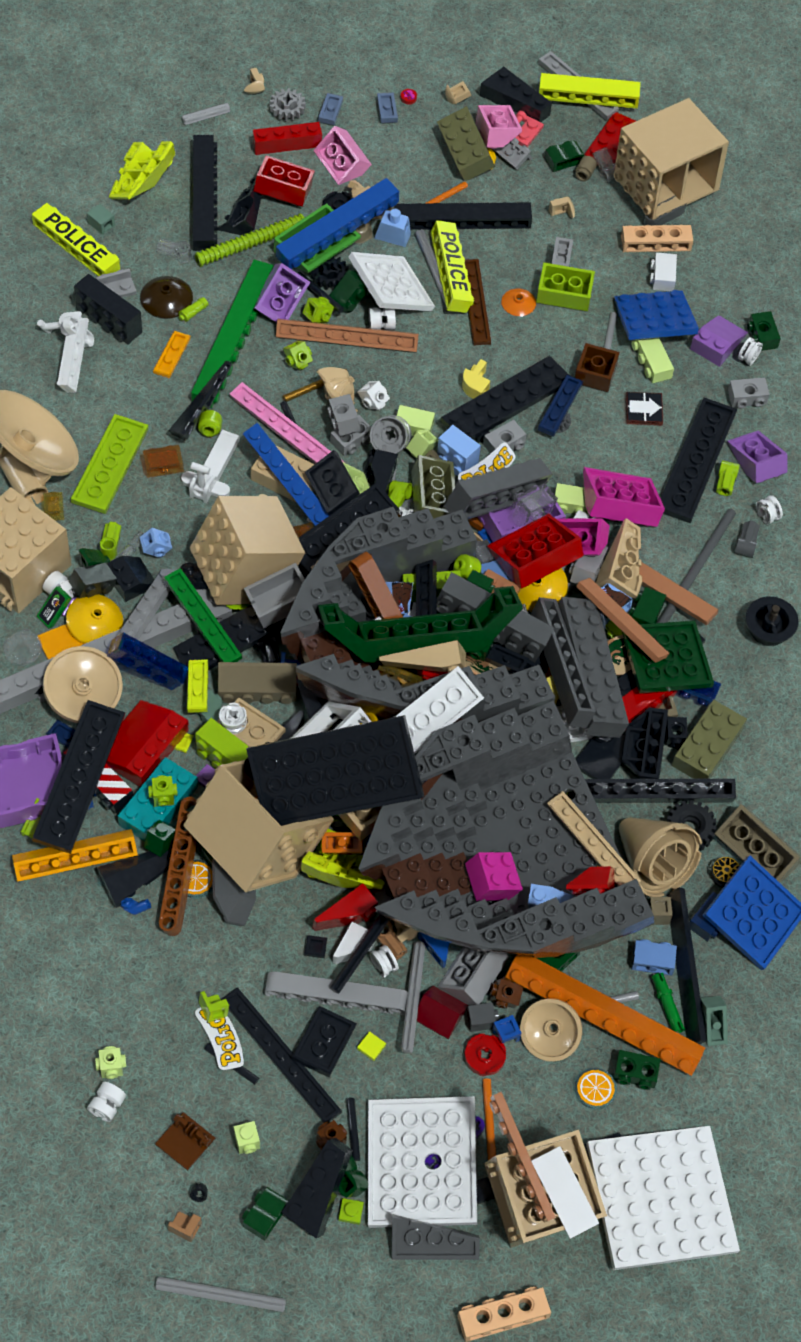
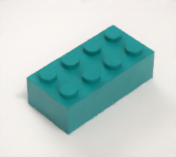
(140, 810)

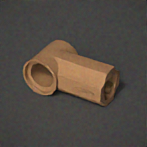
(391, 940)

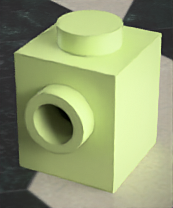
(422, 443)
(247, 1138)

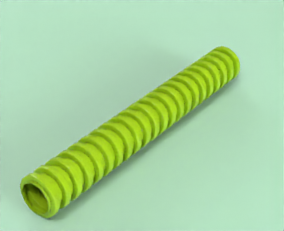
(243, 242)

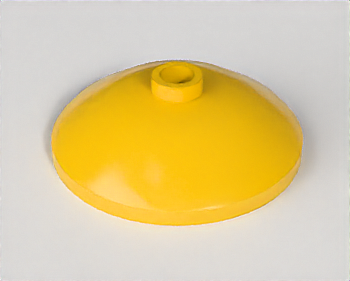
(551, 586)
(86, 625)

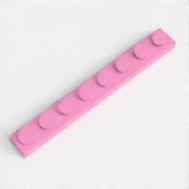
(279, 423)

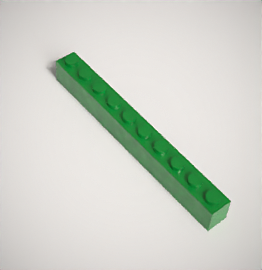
(235, 327)

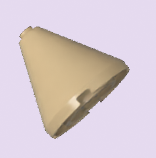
(660, 853)

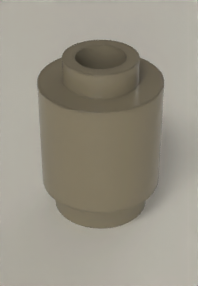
(586, 168)

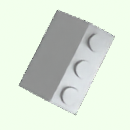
(472, 974)

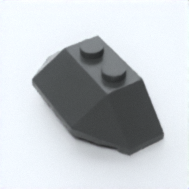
(230, 897)

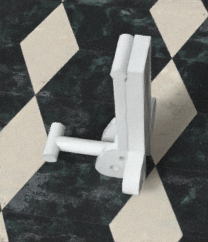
(77, 338)
(206, 480)

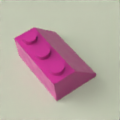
(592, 531)

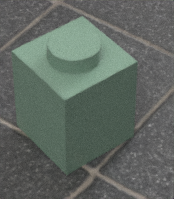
(101, 219)

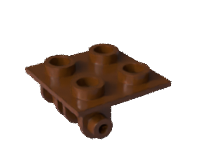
(185, 1140)

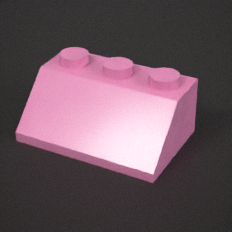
(497, 125)
(342, 156)

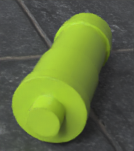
(190, 311)

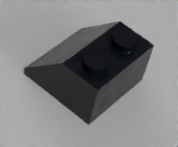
(131, 576)

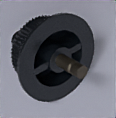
(771, 620)

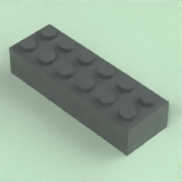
(496, 488)
(522, 635)

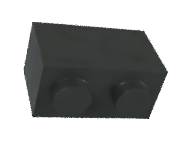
(92, 580)

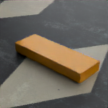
(171, 354)

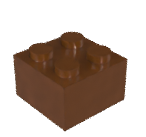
(597, 367)

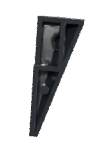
(244, 212)
(186, 422)
(129, 874)

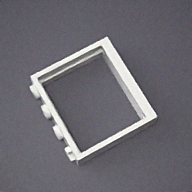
(322, 721)

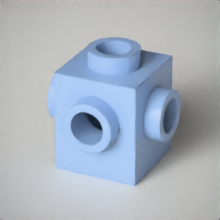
(155, 542)

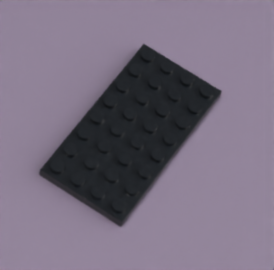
(336, 771)

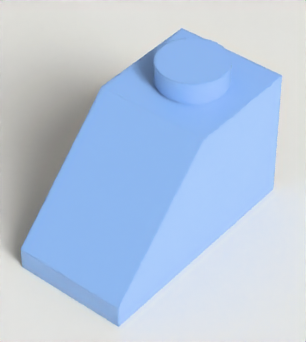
(541, 894)

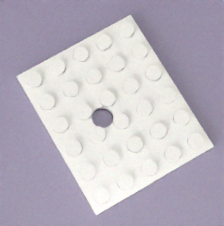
(399, 1142)

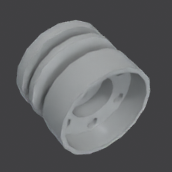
(381, 439)

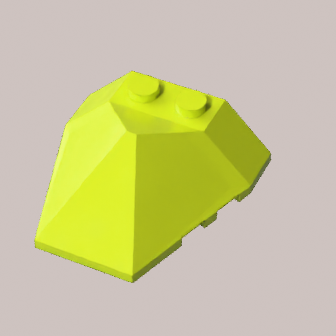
(142, 169)
(337, 869)

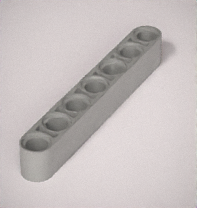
(353, 994)

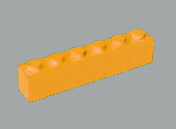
(84, 854)

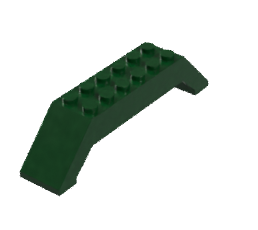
(395, 635)

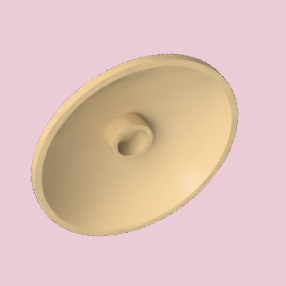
(33, 445)

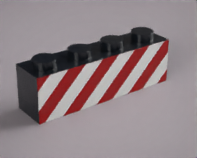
(112, 790)

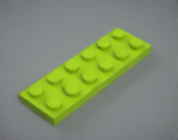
(109, 464)

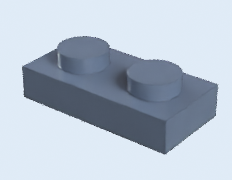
(387, 107)
(330, 109)

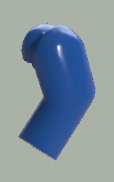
(135, 907)

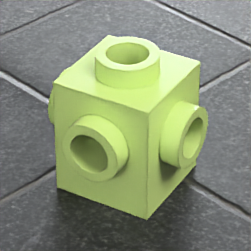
(110, 1062)

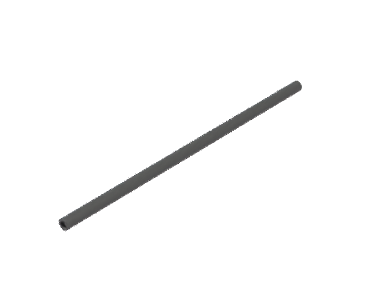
(700, 561)

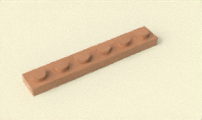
(525, 1166)

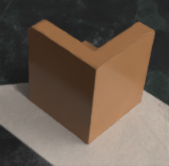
(185, 1226)

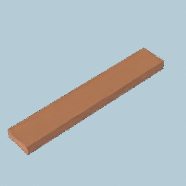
(677, 595)
(622, 620)

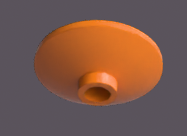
(518, 307)

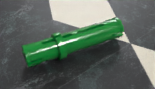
(667, 1001)

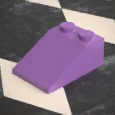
(281, 293)
(717, 340)
(758, 456)

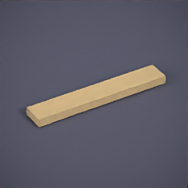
(590, 838)

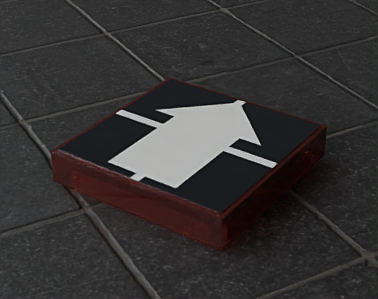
(644, 408)

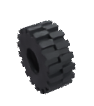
(697, 815)

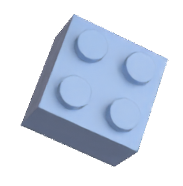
(459, 449)

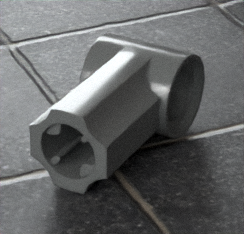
(747, 542)

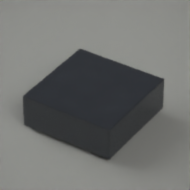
(315, 946)

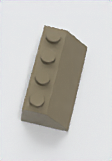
(257, 682)
(751, 836)

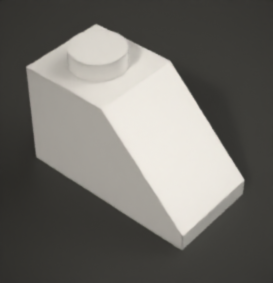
(349, 943)

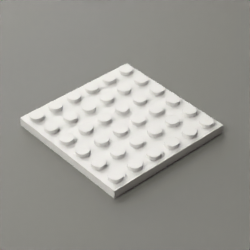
(662, 1197)

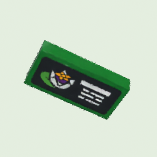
(54, 607)

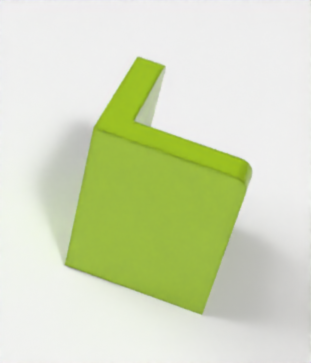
(213, 1006)

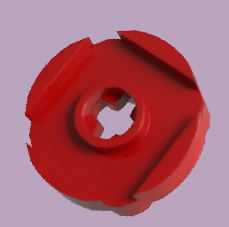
(481, 1065)

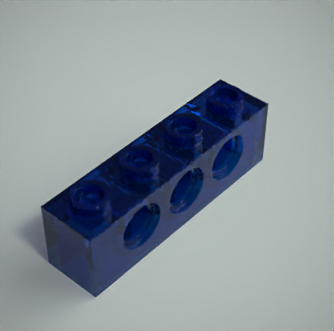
(147, 661)

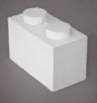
(664, 271)

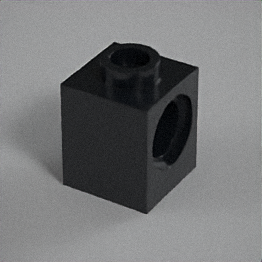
(678, 725)

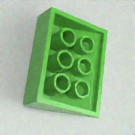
(323, 255)

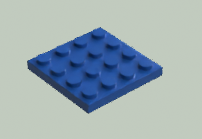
(655, 315)
(754, 912)

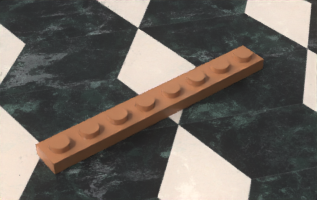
(347, 335)

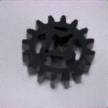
(330, 272)

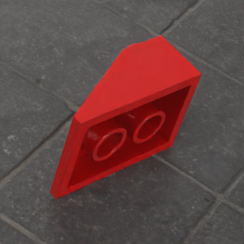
(354, 907)

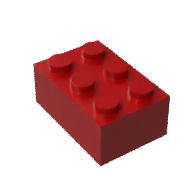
(284, 180)

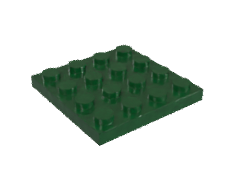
(684, 666)

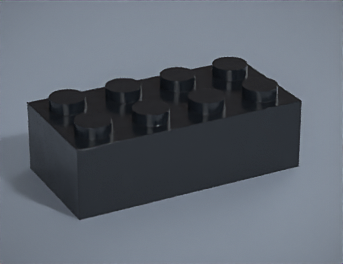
(108, 309)

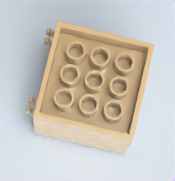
(243, 544)
(29, 550)
(512, 1198)

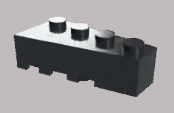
(508, 89)
(316, 1194)

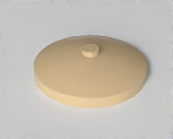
(81, 676)

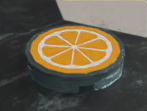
(201, 880)
(595, 1088)

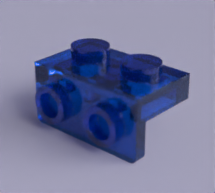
(704, 695)

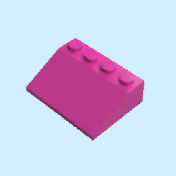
(621, 497)

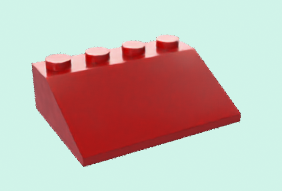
(536, 550)
(145, 740)

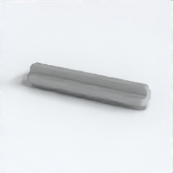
(206, 113)

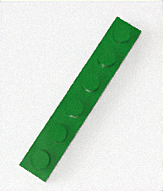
(202, 617)

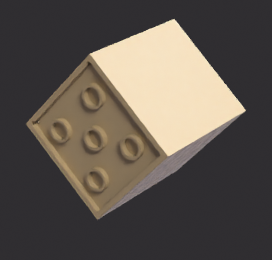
(670, 156)
(245, 836)

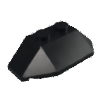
(645, 743)

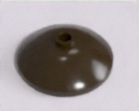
(166, 303)

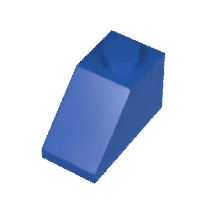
(436, 948)

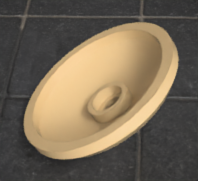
(544, 1041)

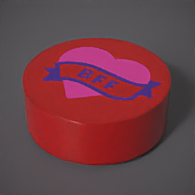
(408, 96)

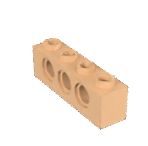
(657, 238)
(532, 1296)

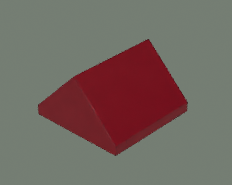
(440, 1011)

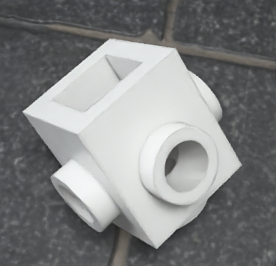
(373, 395)

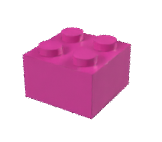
(493, 876)

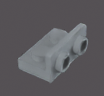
(514, 153)
(119, 282)

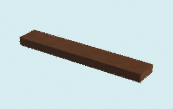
(477, 312)

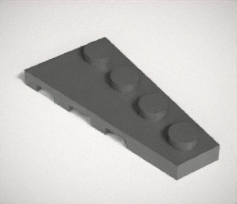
(428, 1241)

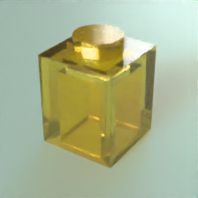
(54, 505)

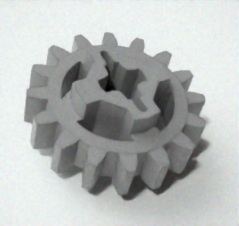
(295, 106)

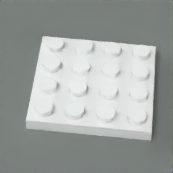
(391, 281)

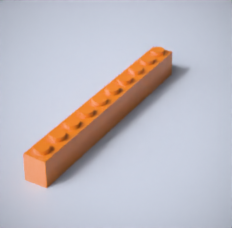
(607, 1013)

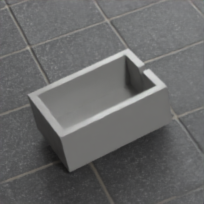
(275, 594)

